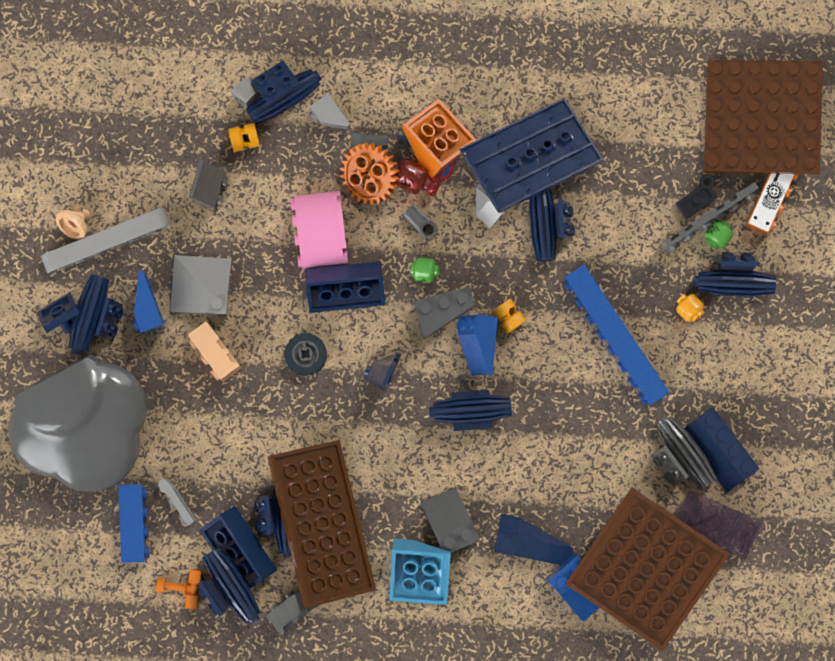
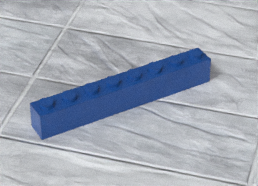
(616, 335)

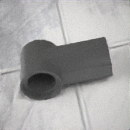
(361, 138)
(419, 222)

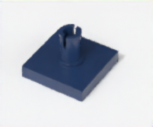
(59, 313)

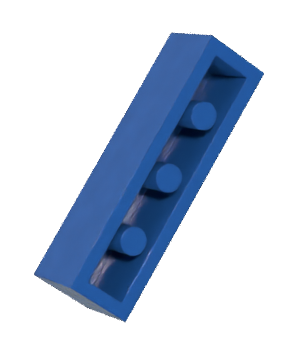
(132, 523)

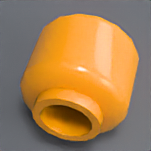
(690, 307)

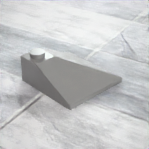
(200, 285)

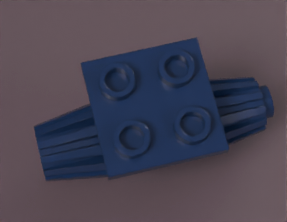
(280, 91)
(549, 223)
(736, 277)
(96, 316)
(471, 410)
(271, 520)
(227, 588)

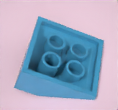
(419, 573)

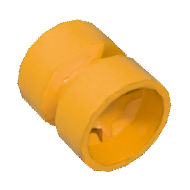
(237, 139)
(509, 316)

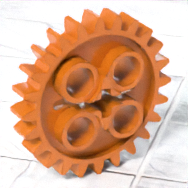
(355, 166)

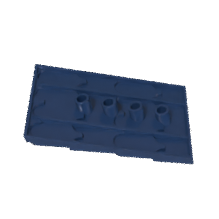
(515, 160)

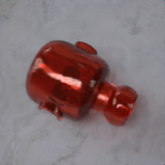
(415, 177)

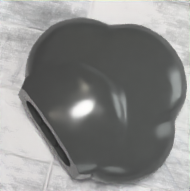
(80, 424)

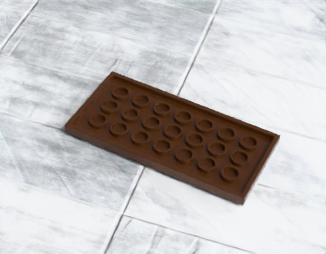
(321, 523)

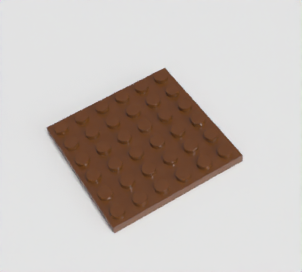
(763, 117)
(647, 568)

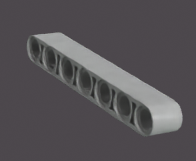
(105, 240)

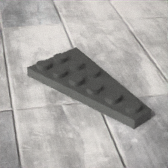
(705, 221)

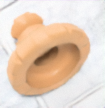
(73, 223)

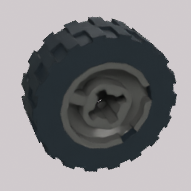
(305, 354)

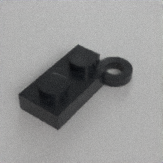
(698, 198)

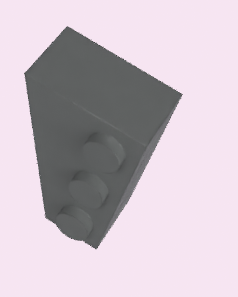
(441, 309)
(288, 612)

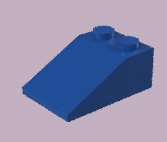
(146, 311)
(478, 341)
(558, 578)

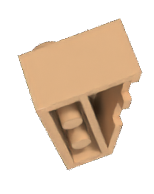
(213, 352)

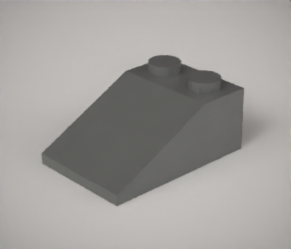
(208, 185)
(450, 520)

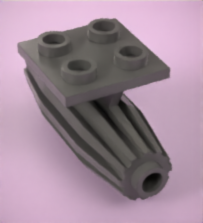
(681, 456)

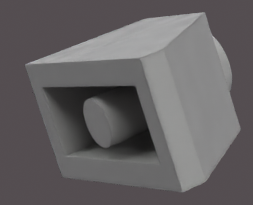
(245, 92)
(328, 114)

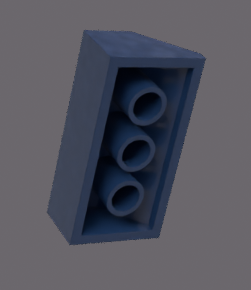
(345, 287)
(723, 450)
(239, 544)

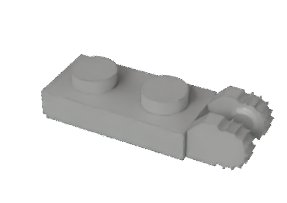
(177, 501)

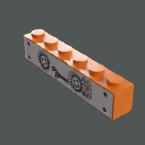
(770, 202)

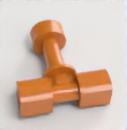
(189, 587)

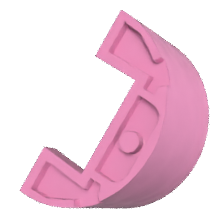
(319, 230)

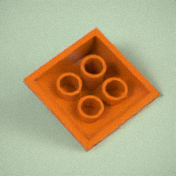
(436, 137)

